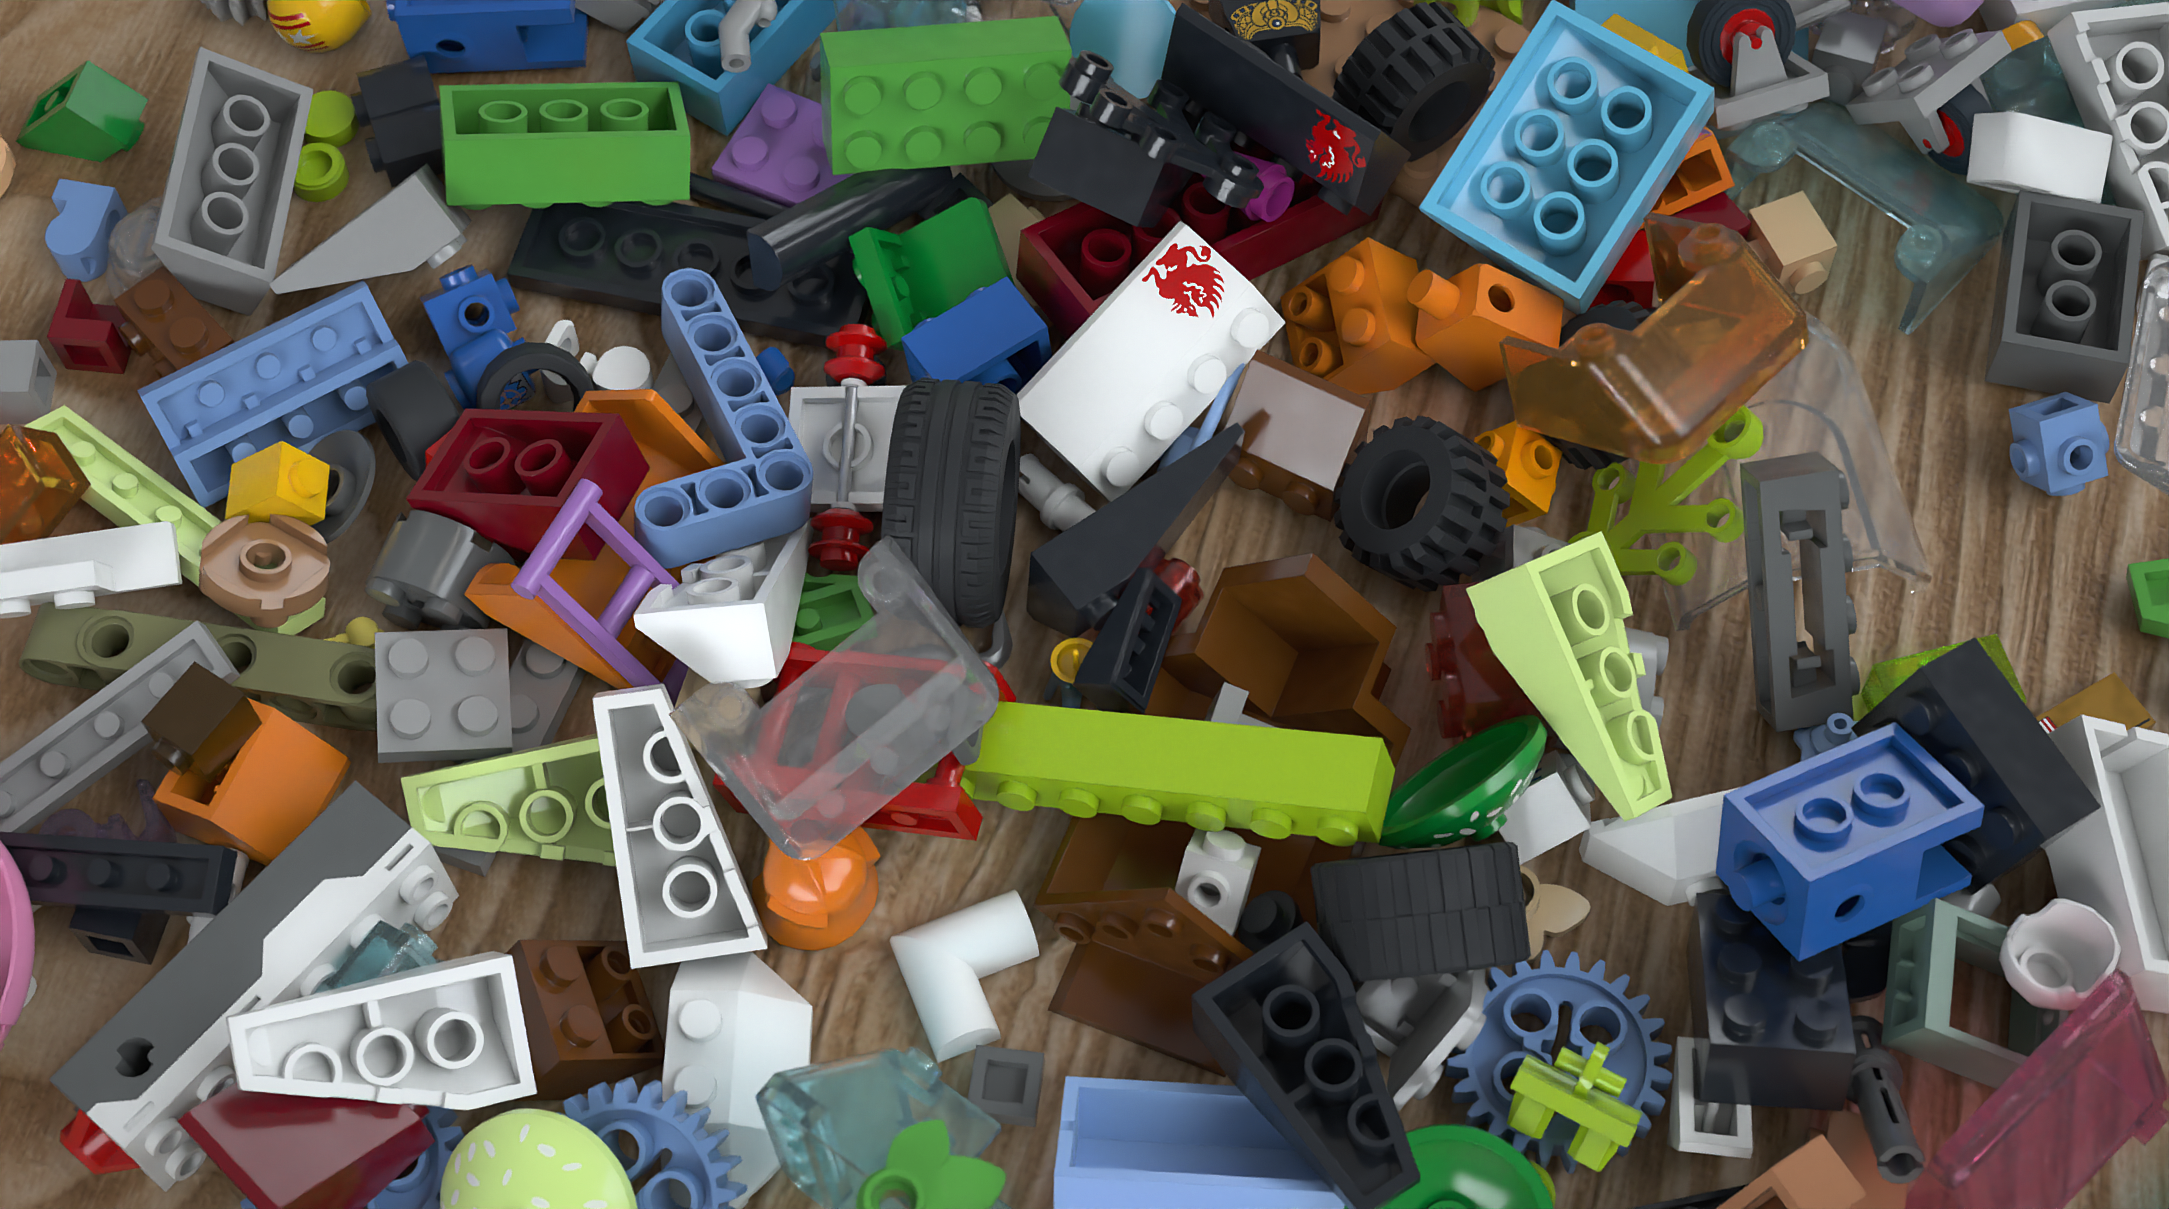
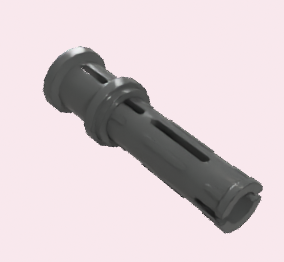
(1875, 1091)

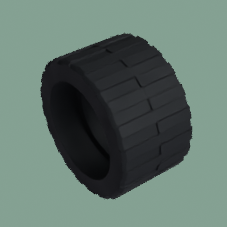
(1423, 911)

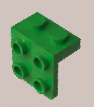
(927, 267)

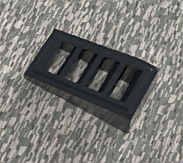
(1125, 664)

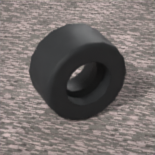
(411, 413)

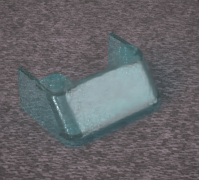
(840, 1116)

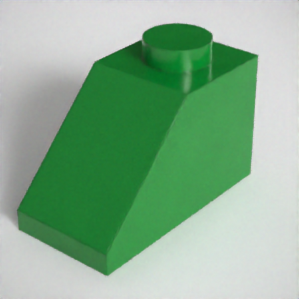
(85, 116)

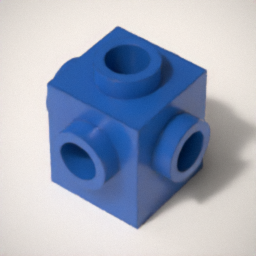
(459, 290)

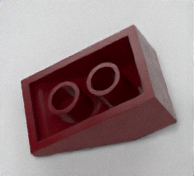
(518, 467)

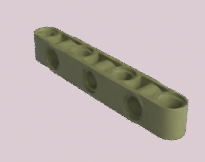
(294, 674)

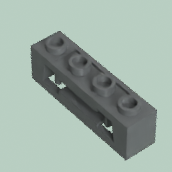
(1805, 502)

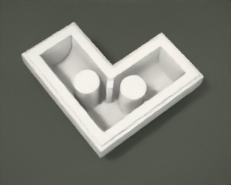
(948, 958)

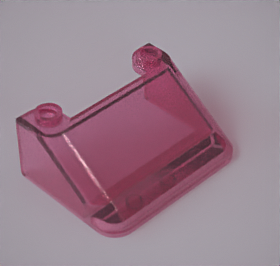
(2056, 1113)

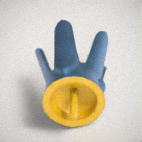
(1065, 663)

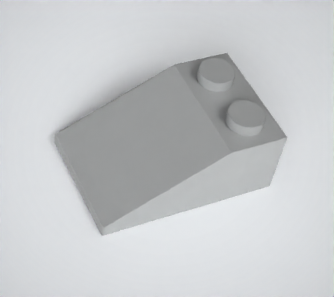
(385, 239)

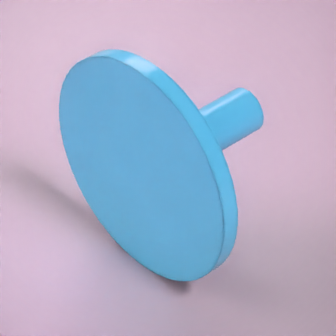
(1128, 35)

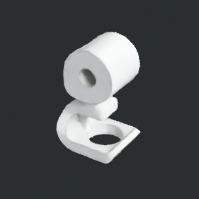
(616, 370)

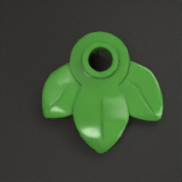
(929, 1177)

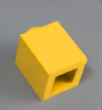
(278, 483)

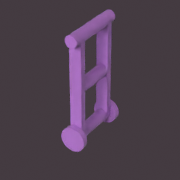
(644, 572)

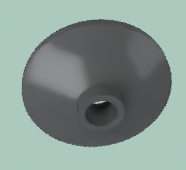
(349, 482)

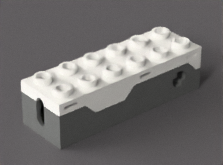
(263, 949)

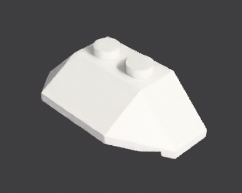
(1662, 852)
(724, 1040)

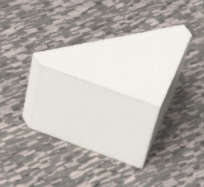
(1704, 1125)

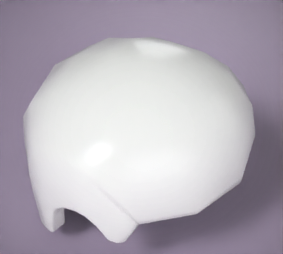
(2059, 954)

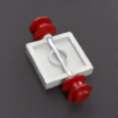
(847, 442)

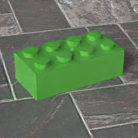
(940, 93)
(564, 144)

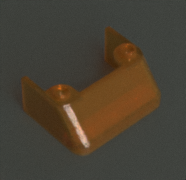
(1682, 369)

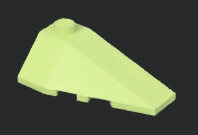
(1568, 650)
(519, 802)

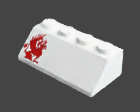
(1147, 362)

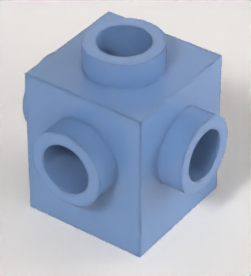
(2058, 443)

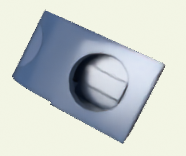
(83, 228)

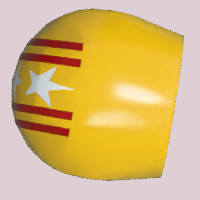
(318, 24)

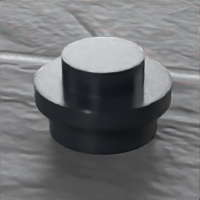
(1268, 919)

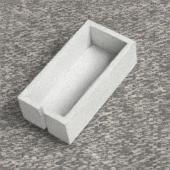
(2122, 850)

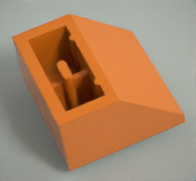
(1356, 321)
(262, 794)

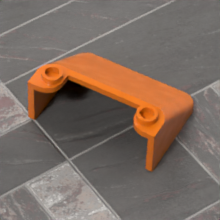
(672, 453)

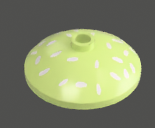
(534, 1164)

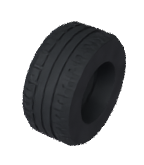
(956, 491)

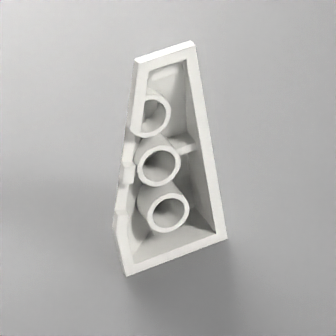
(733, 612)
(411, 1037)

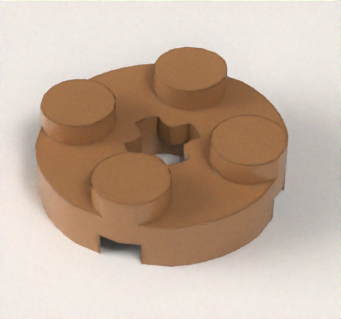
(264, 594)

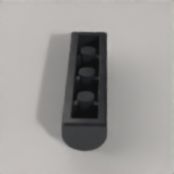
(821, 225)

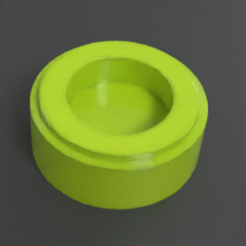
(331, 119)
(320, 173)

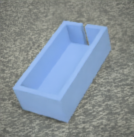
(1175, 1150)

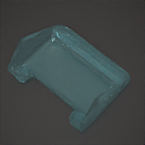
(1944, 218)

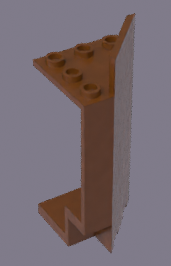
(1310, 664)

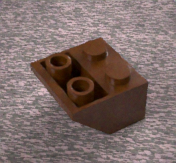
(583, 1015)

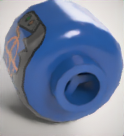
(470, 362)

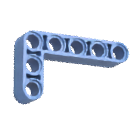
(767, 474)

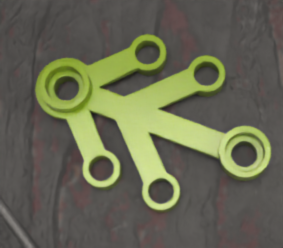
(1656, 506)

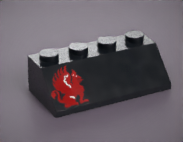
(1281, 113)

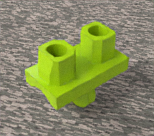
(1602, 1119)

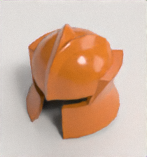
(818, 899)

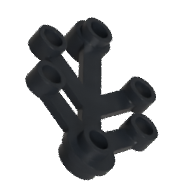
(1166, 132)

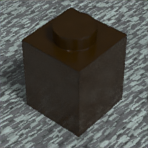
(200, 723)

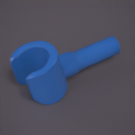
(776, 370)

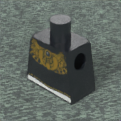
(1280, 28)

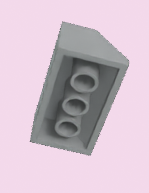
(231, 181)

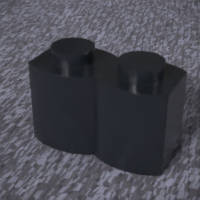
(404, 117)

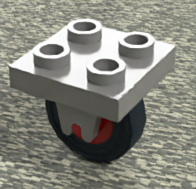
(1749, 61)
(1935, 93)

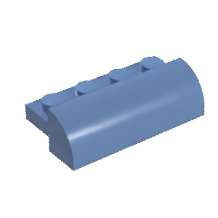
(273, 387)

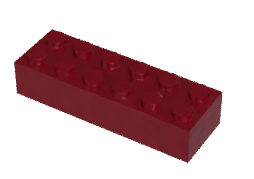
(1085, 254)

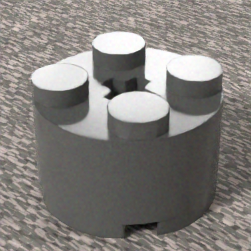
(427, 571)

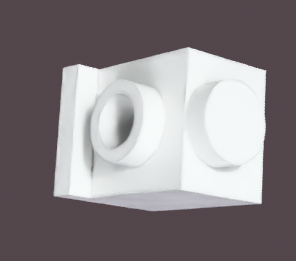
(1218, 875)

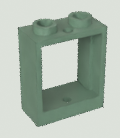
(1921, 994)

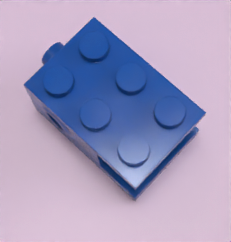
(492, 33)
(1845, 840)

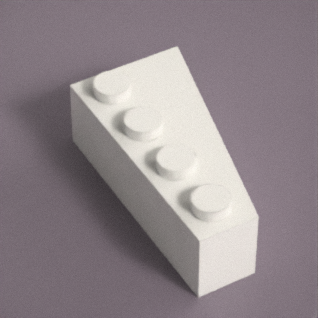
(2121, 88)
(670, 850)

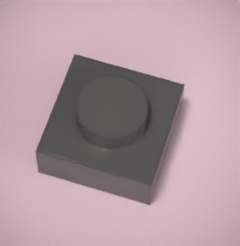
(1007, 1084)

